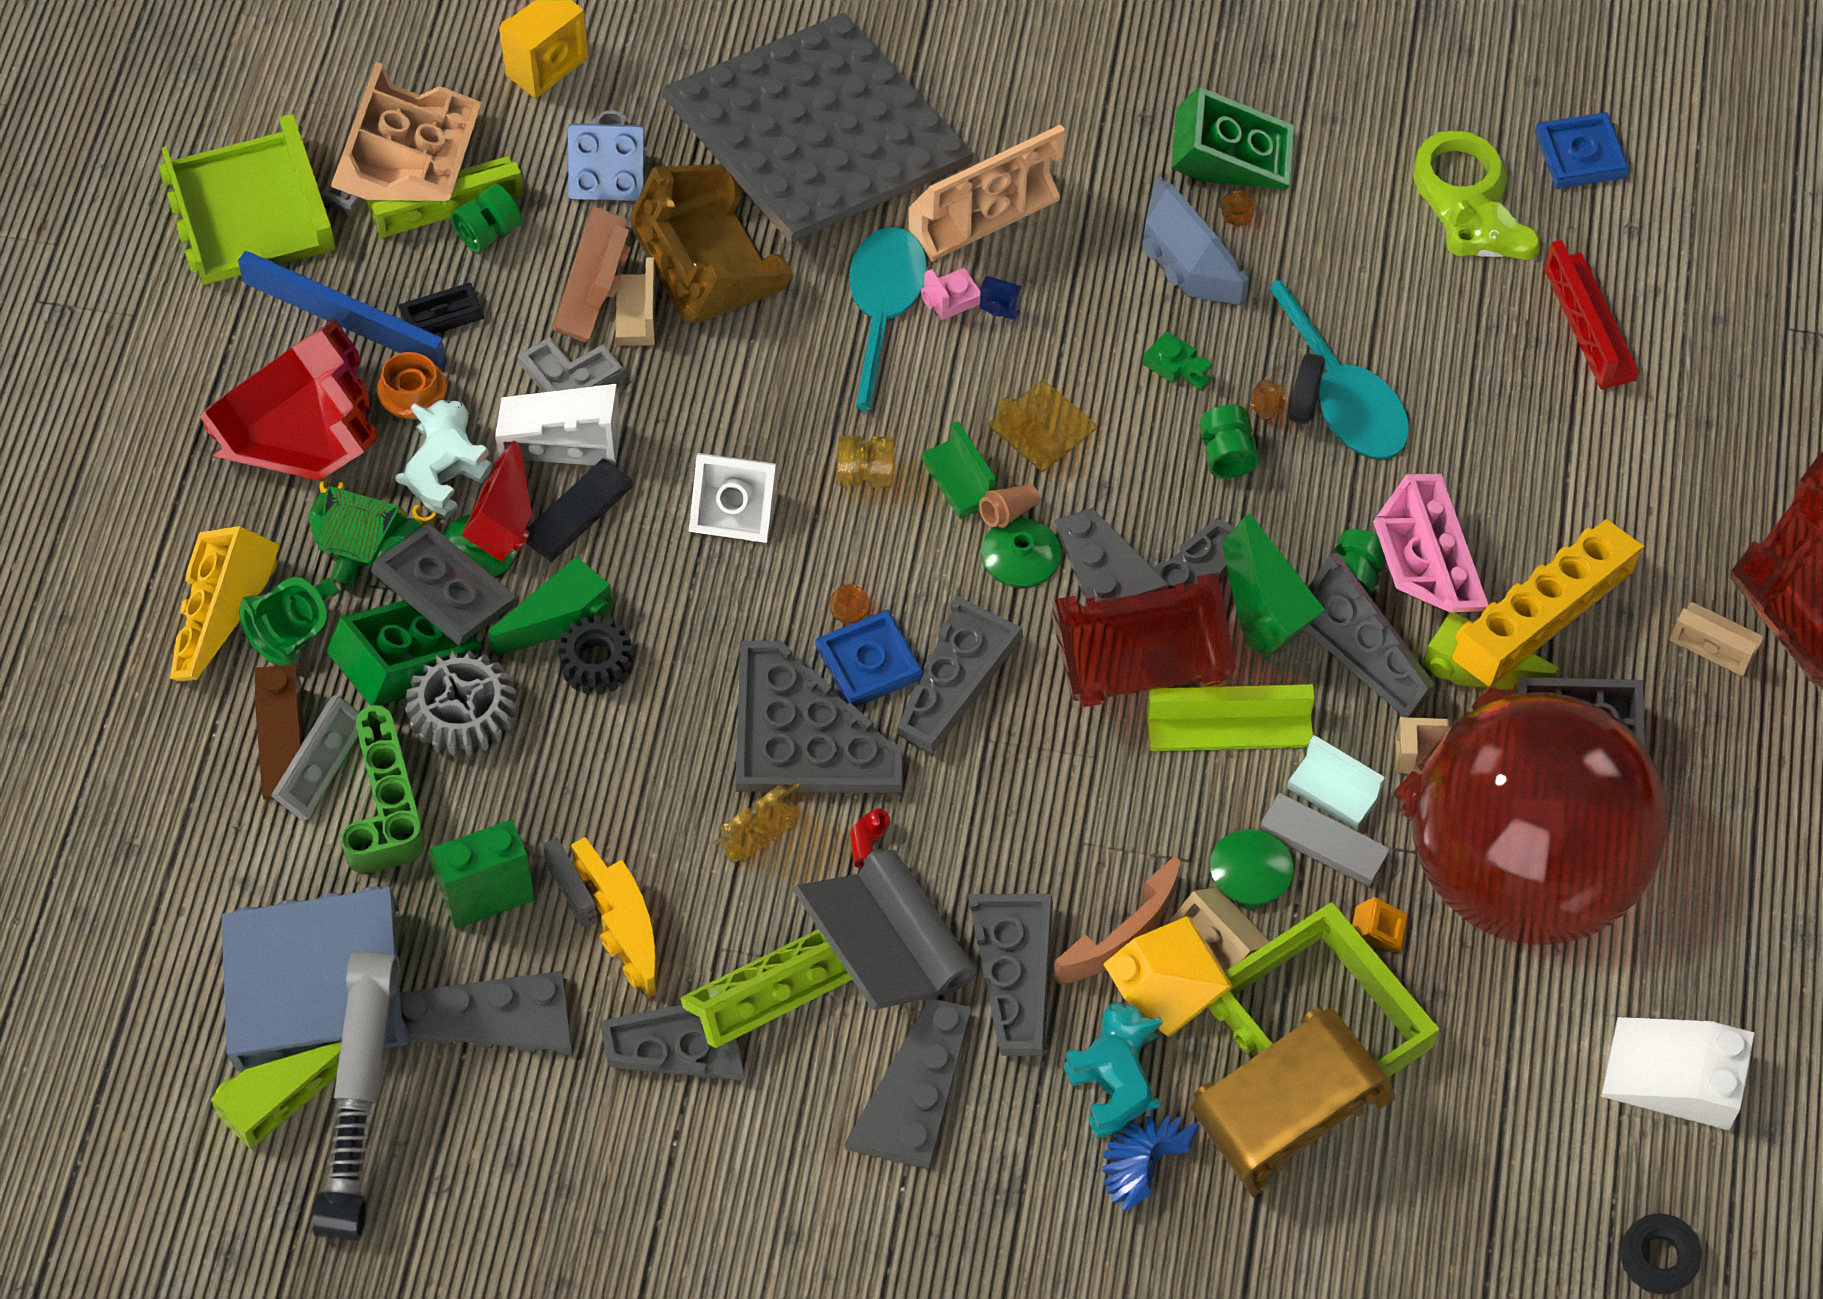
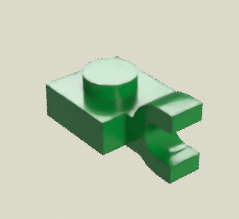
(1175, 358)

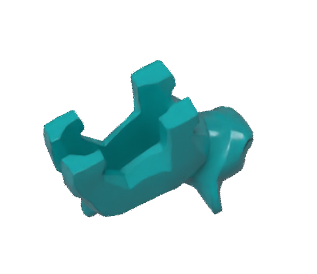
(1116, 1068)

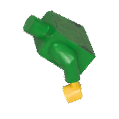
(359, 528)

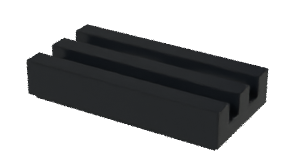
(443, 316)

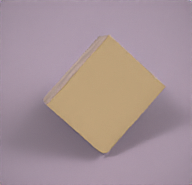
(1415, 740)

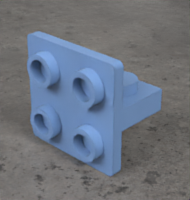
(606, 161)

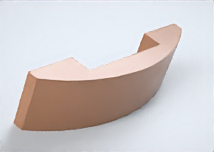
(1088, 958)

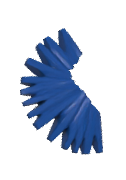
(1137, 1156)

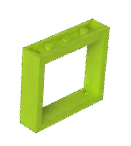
(1359, 960)

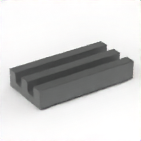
(570, 883)

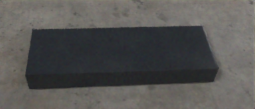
(577, 509)

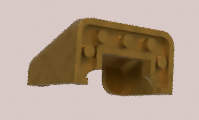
(700, 245)
(1290, 1096)

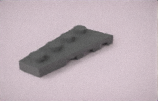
(963, 662)
(1015, 959)
(505, 1012)
(913, 1095)

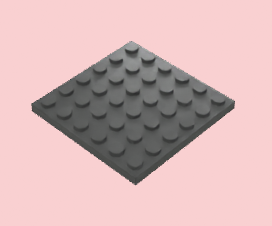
(817, 126)

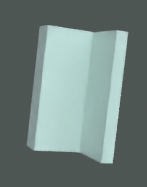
(1337, 783)

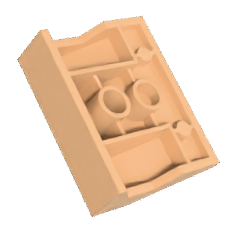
(405, 142)
(987, 195)

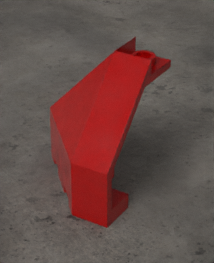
(298, 410)

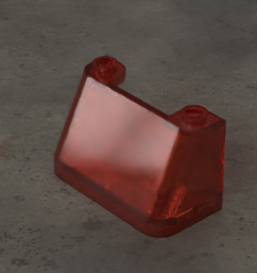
(1144, 641)

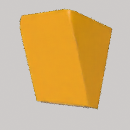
(1380, 924)

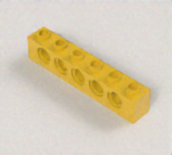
(1546, 602)

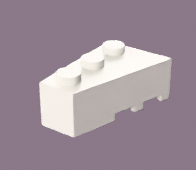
(562, 425)

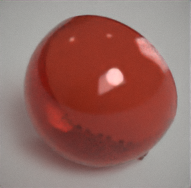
(1537, 817)

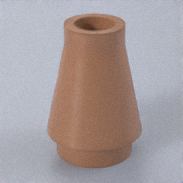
(1007, 504)

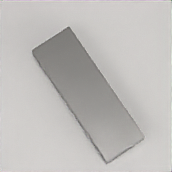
(318, 758)
(1324, 839)

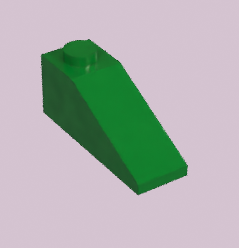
(549, 611)

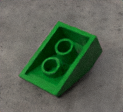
(1231, 143)
(1266, 590)
(388, 647)

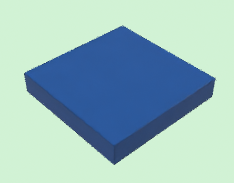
(1581, 150)
(869, 659)

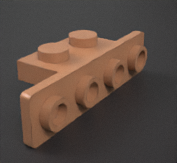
(592, 274)

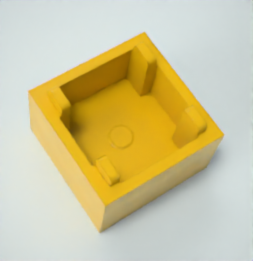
(543, 44)

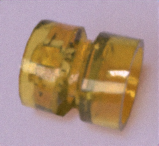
(851, 465)

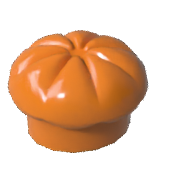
(410, 380)

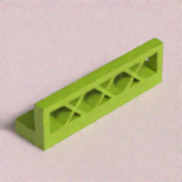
(403, 215)
(766, 988)

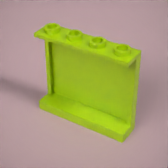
(248, 199)

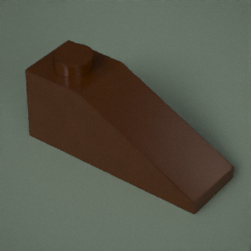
(278, 721)

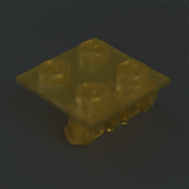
(1041, 425)
(771, 817)

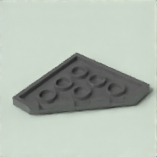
(804, 732)

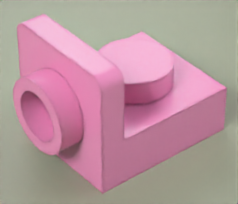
(950, 293)

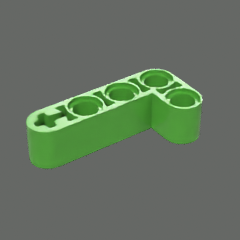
(386, 785)

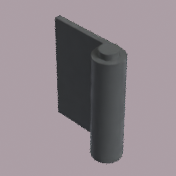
(887, 933)

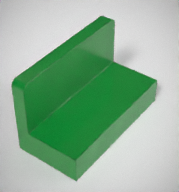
(960, 471)

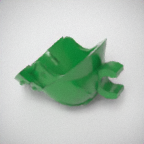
(286, 617)

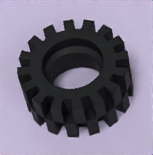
(591, 635)

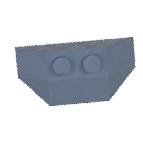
(1190, 249)

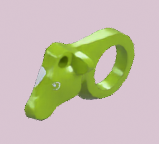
(1472, 214)

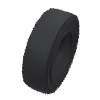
(1306, 388)
(1674, 1231)

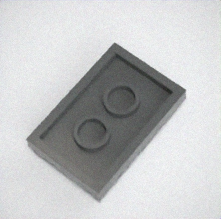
(443, 584)

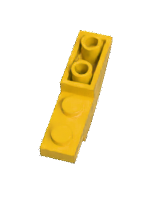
(624, 915)

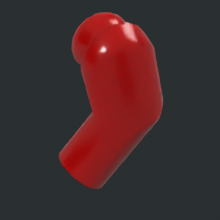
(867, 833)

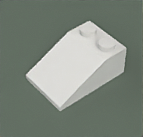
(1679, 1068)

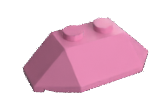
(1428, 546)

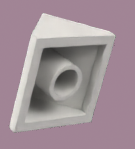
(733, 497)

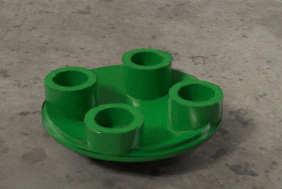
(1251, 867)

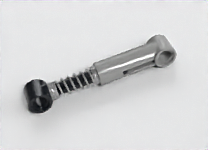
(370, 986)

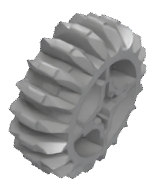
(447, 720)

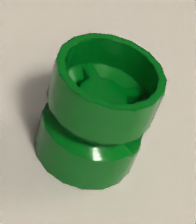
(482, 220)
(1229, 441)
(1362, 555)

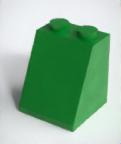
(482, 873)

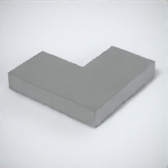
(555, 372)

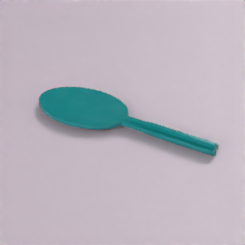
(884, 284)
(1352, 399)

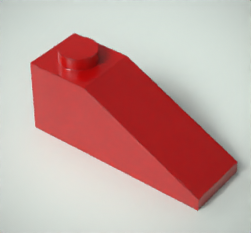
(502, 507)

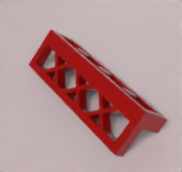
(1589, 317)

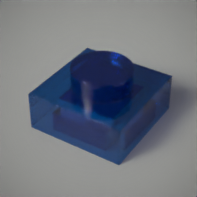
(1000, 297)

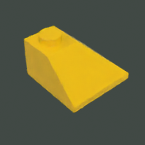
(1169, 974)

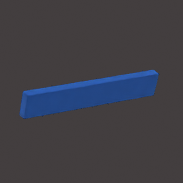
(335, 305)

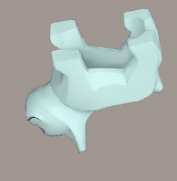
(443, 457)

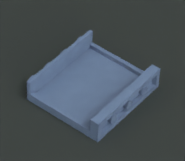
(291, 969)

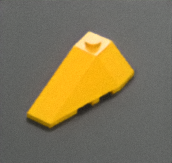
(222, 572)

